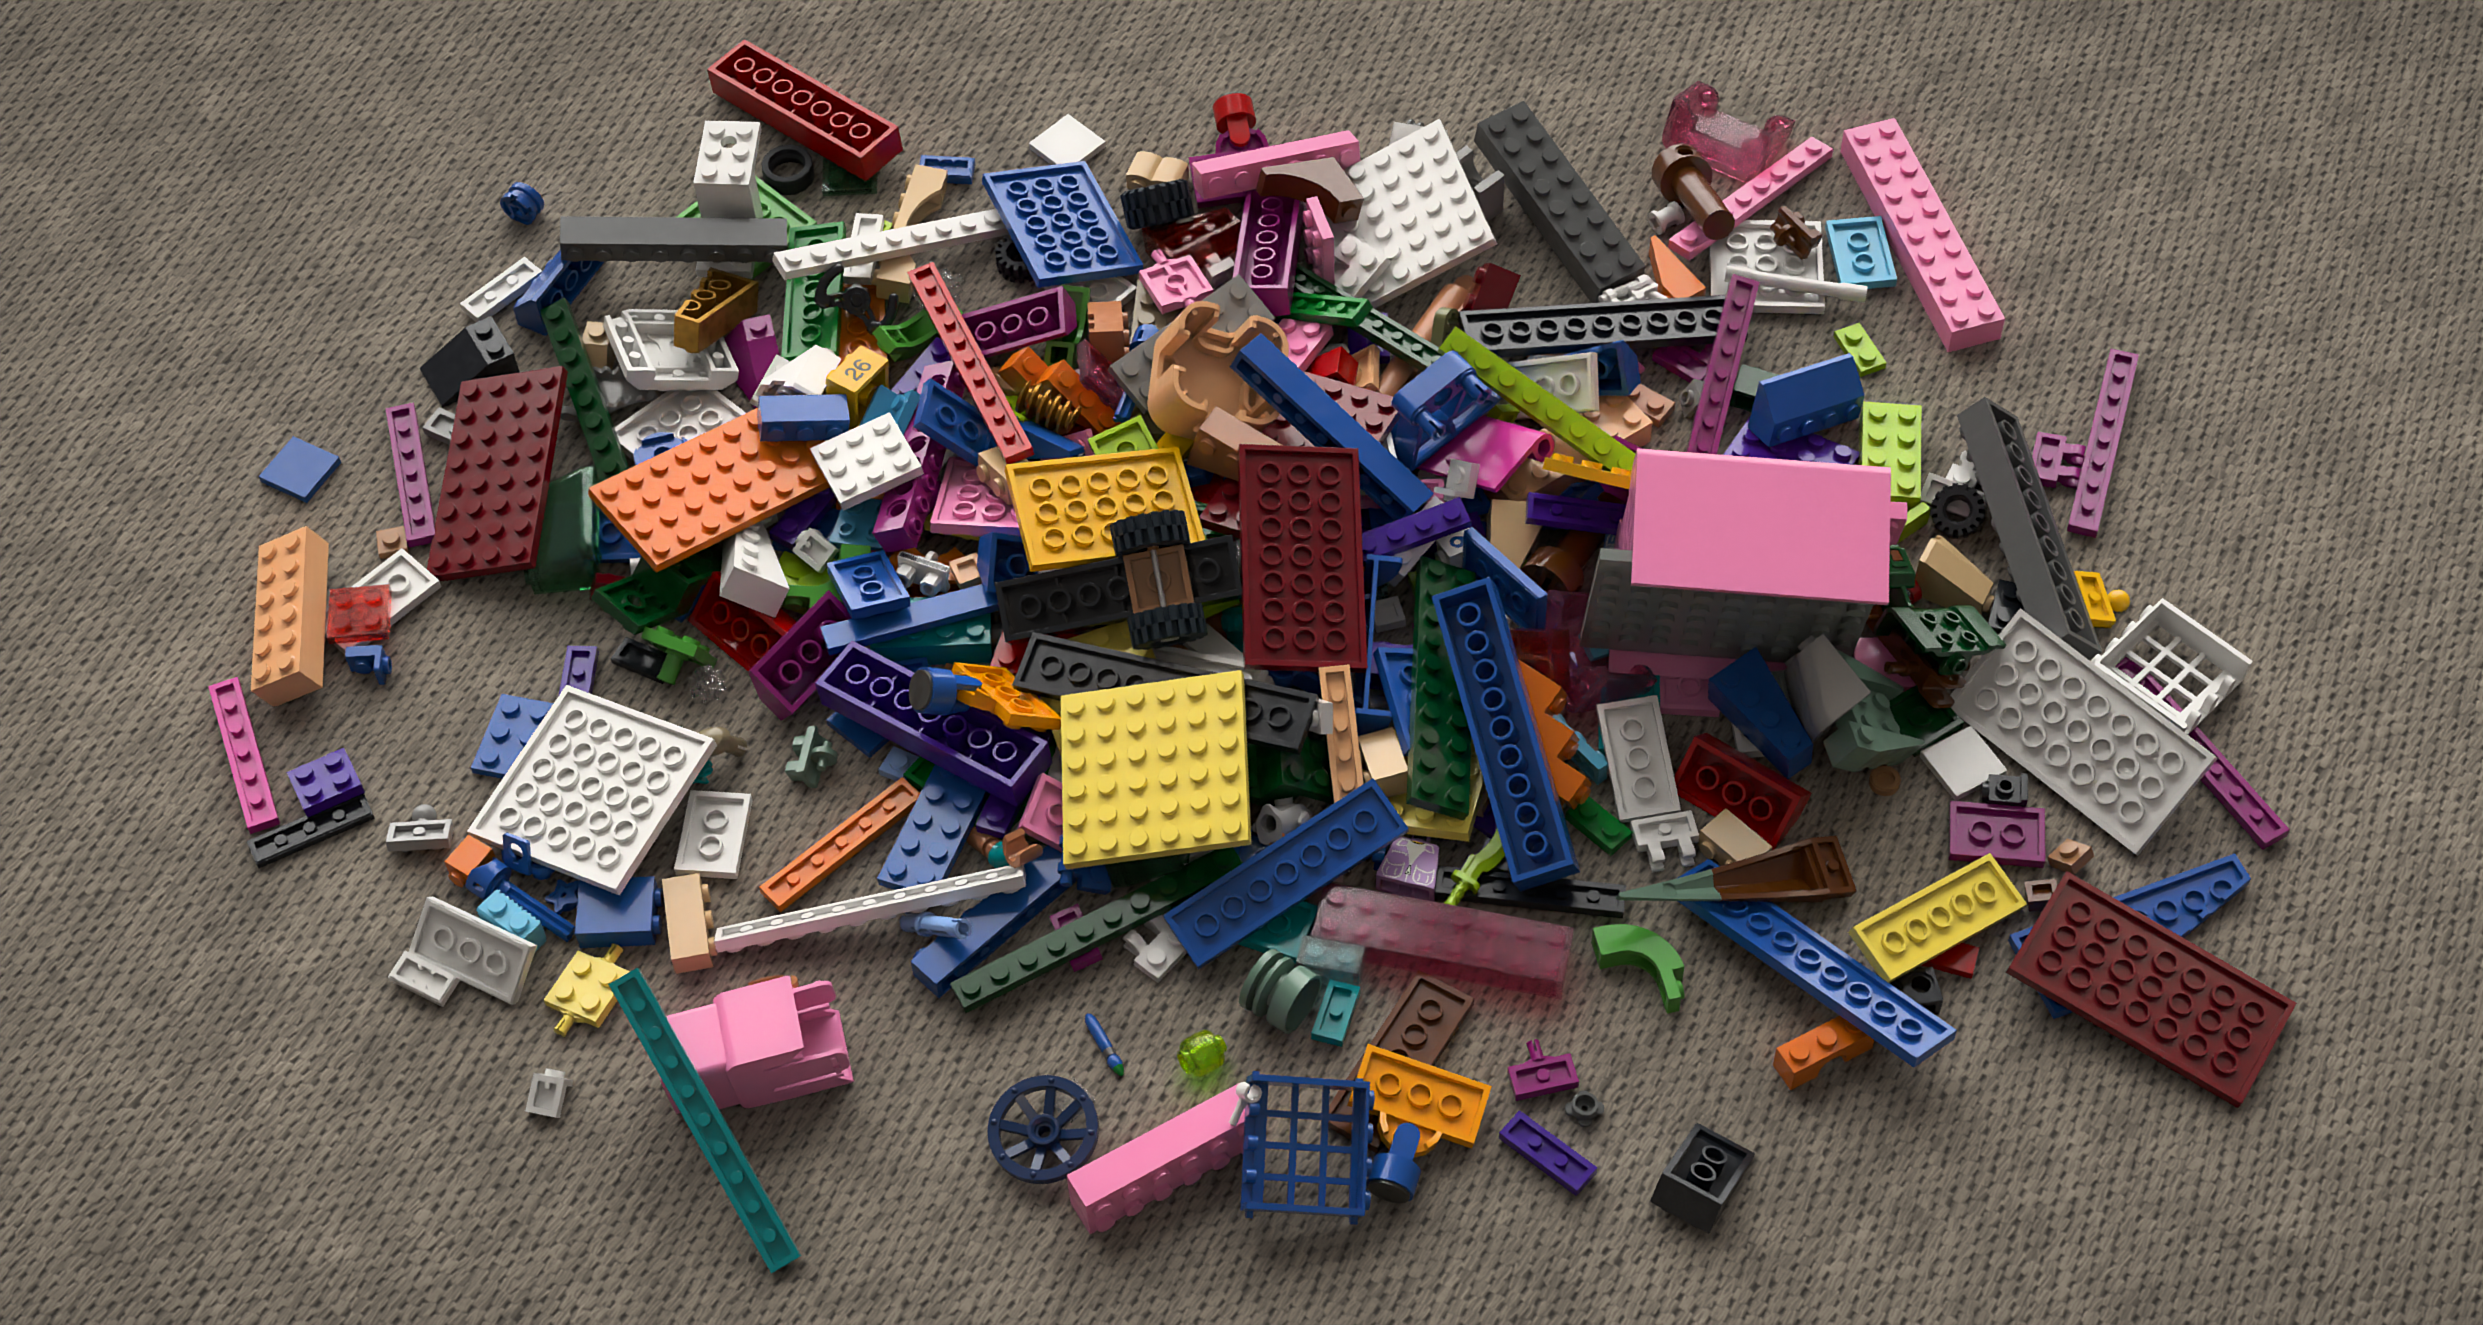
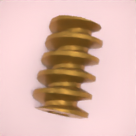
(1047, 409)

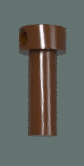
(1686, 178)
(1562, 565)

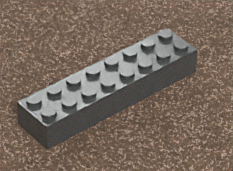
(1558, 201)

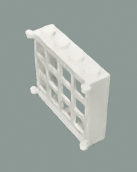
(2195, 636)

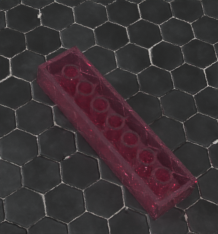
(1447, 939)

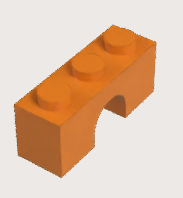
(1805, 1055)

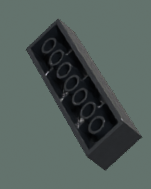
(1099, 592)

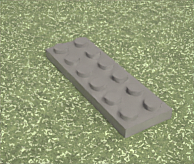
(1236, 305)

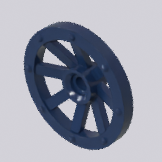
(1040, 1124)

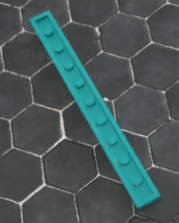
(705, 1120)

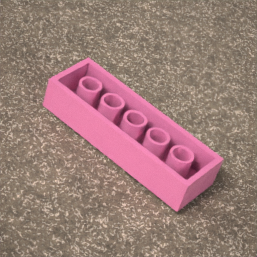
(1157, 1163)

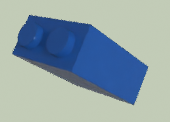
(621, 918)

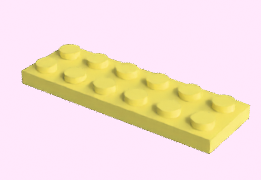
(1937, 918)

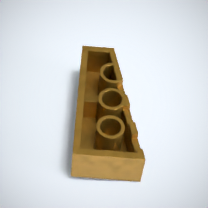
(714, 309)

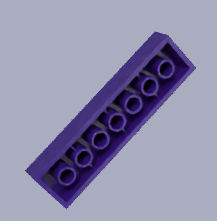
(964, 743)

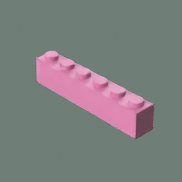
(1241, 170)

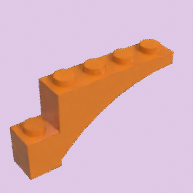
(1062, 380)

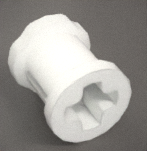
(1666, 217)

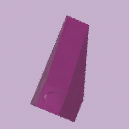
(753, 350)

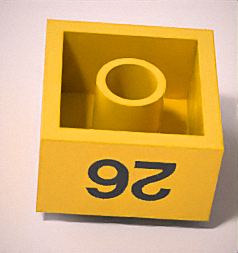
(858, 379)

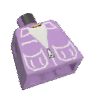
(1410, 868)

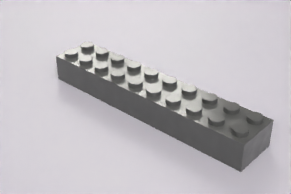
(2026, 524)

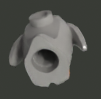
(1280, 820)

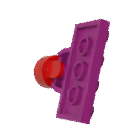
(1234, 119)

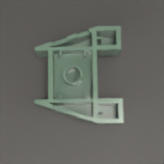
(1868, 731)

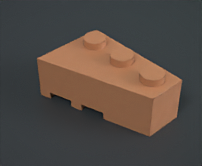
(1218, 443)

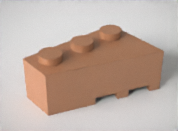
(1108, 329)

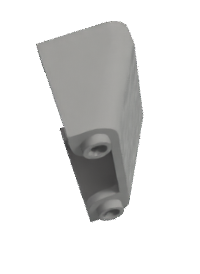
(1821, 686)

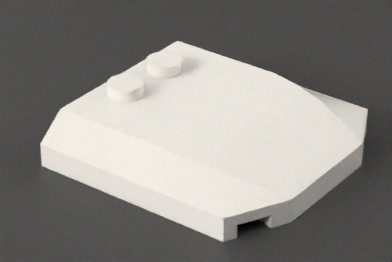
(651, 361)

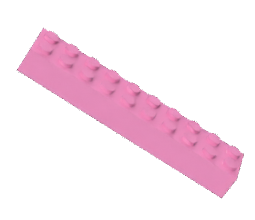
(1922, 235)

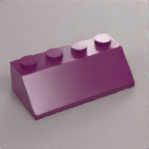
(1022, 321)
(798, 659)

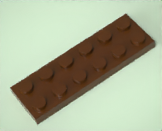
(1415, 1028)

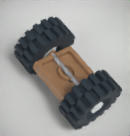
(1158, 579)

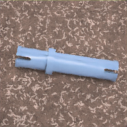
(928, 924)

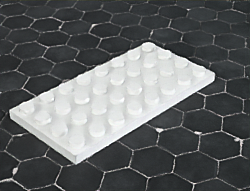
(2081, 732)

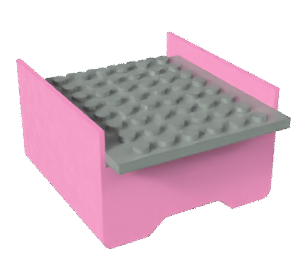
(1740, 559)

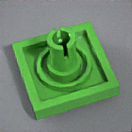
(677, 651)

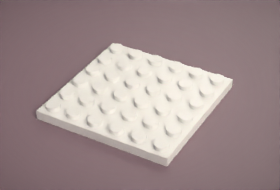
(1414, 212)
(593, 788)

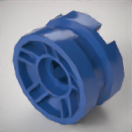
(522, 203)

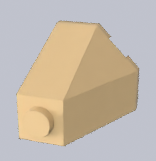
(1508, 530)
(1951, 578)

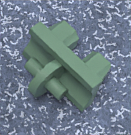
(814, 755)

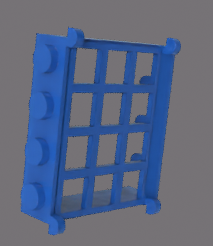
(1255, 1144)

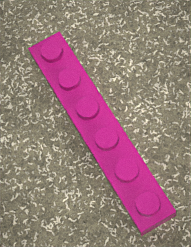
(244, 755)

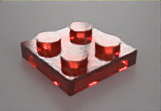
(359, 614)

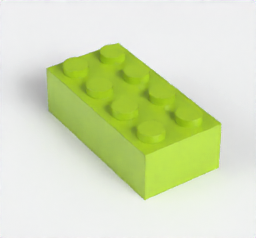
(1893, 440)

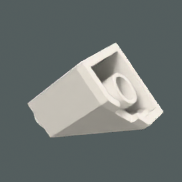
(802, 375)

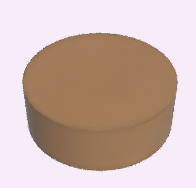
(1884, 780)

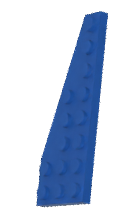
(2174, 902)

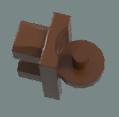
(1793, 232)

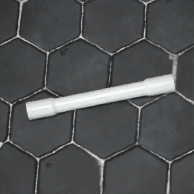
(1840, 290)

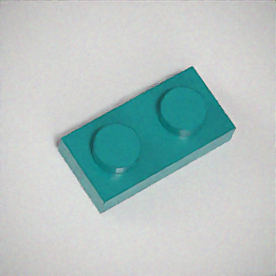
(1335, 1013)

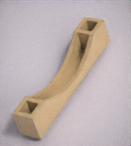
(923, 196)

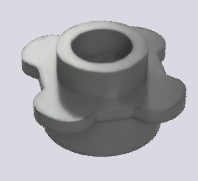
(1588, 1100)

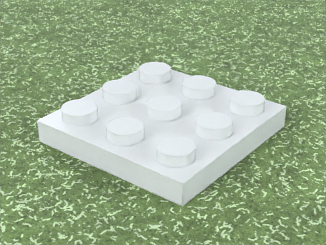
(866, 461)

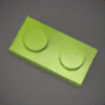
(1858, 343)

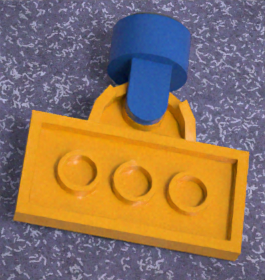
(983, 687)
(1415, 1110)

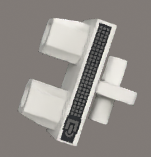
(924, 571)

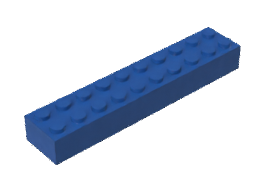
(1505, 734)

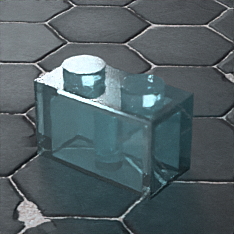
(1332, 960)

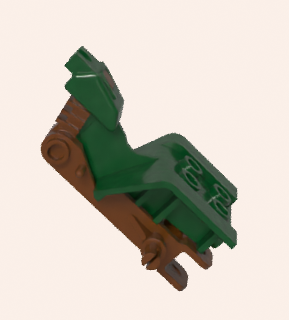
(1928, 642)

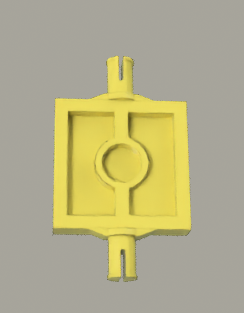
(584, 991)

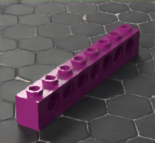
(906, 506)

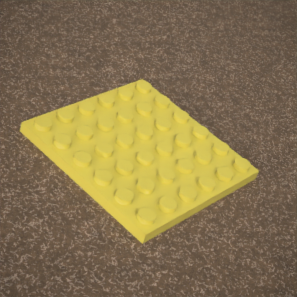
(1154, 770)

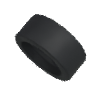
(784, 154)

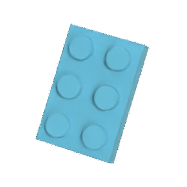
(1861, 252)

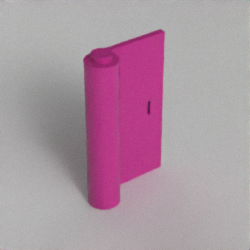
(1494, 445)

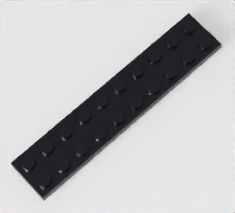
(1588, 325)
(1059, 667)

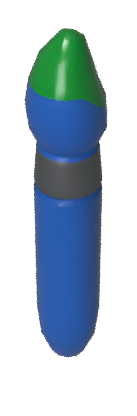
(1104, 1044)

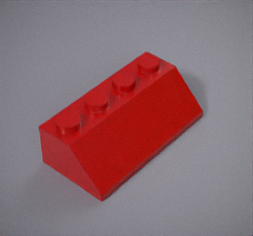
(736, 628)
(1723, 777)

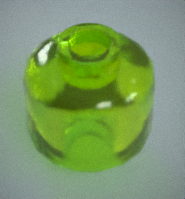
(1201, 1053)

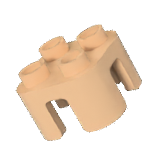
(1195, 374)

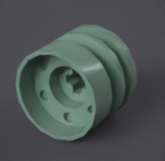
(1280, 991)

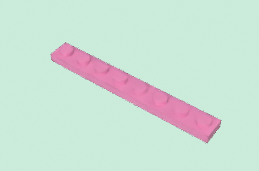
(1757, 193)

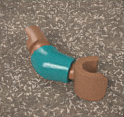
(1010, 851)

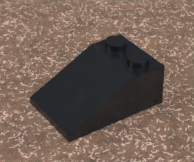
(471, 355)
(1701, 1177)

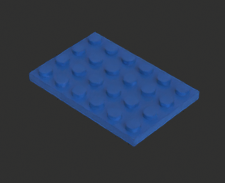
(1062, 224)

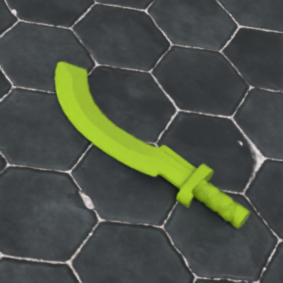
(1484, 861)

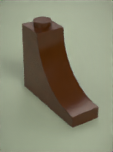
(1314, 178)

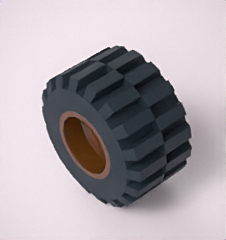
(1157, 204)

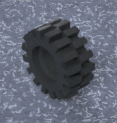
(1008, 267)
(1962, 493)

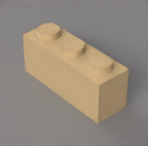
(689, 923)

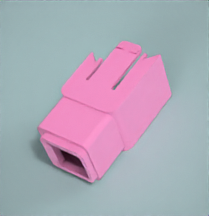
(765, 1043)

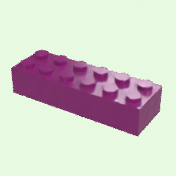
(1270, 248)

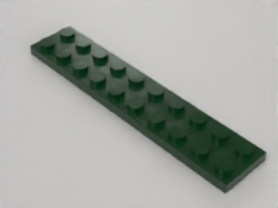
(1438, 725)

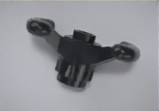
(855, 300)

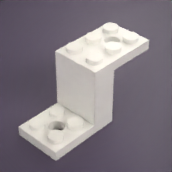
(727, 181)

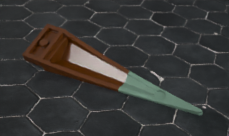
(1793, 873)

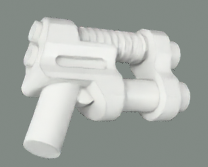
(1639, 289)

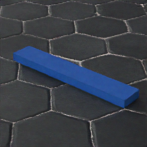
(912, 619)

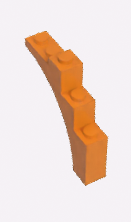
(1558, 740)

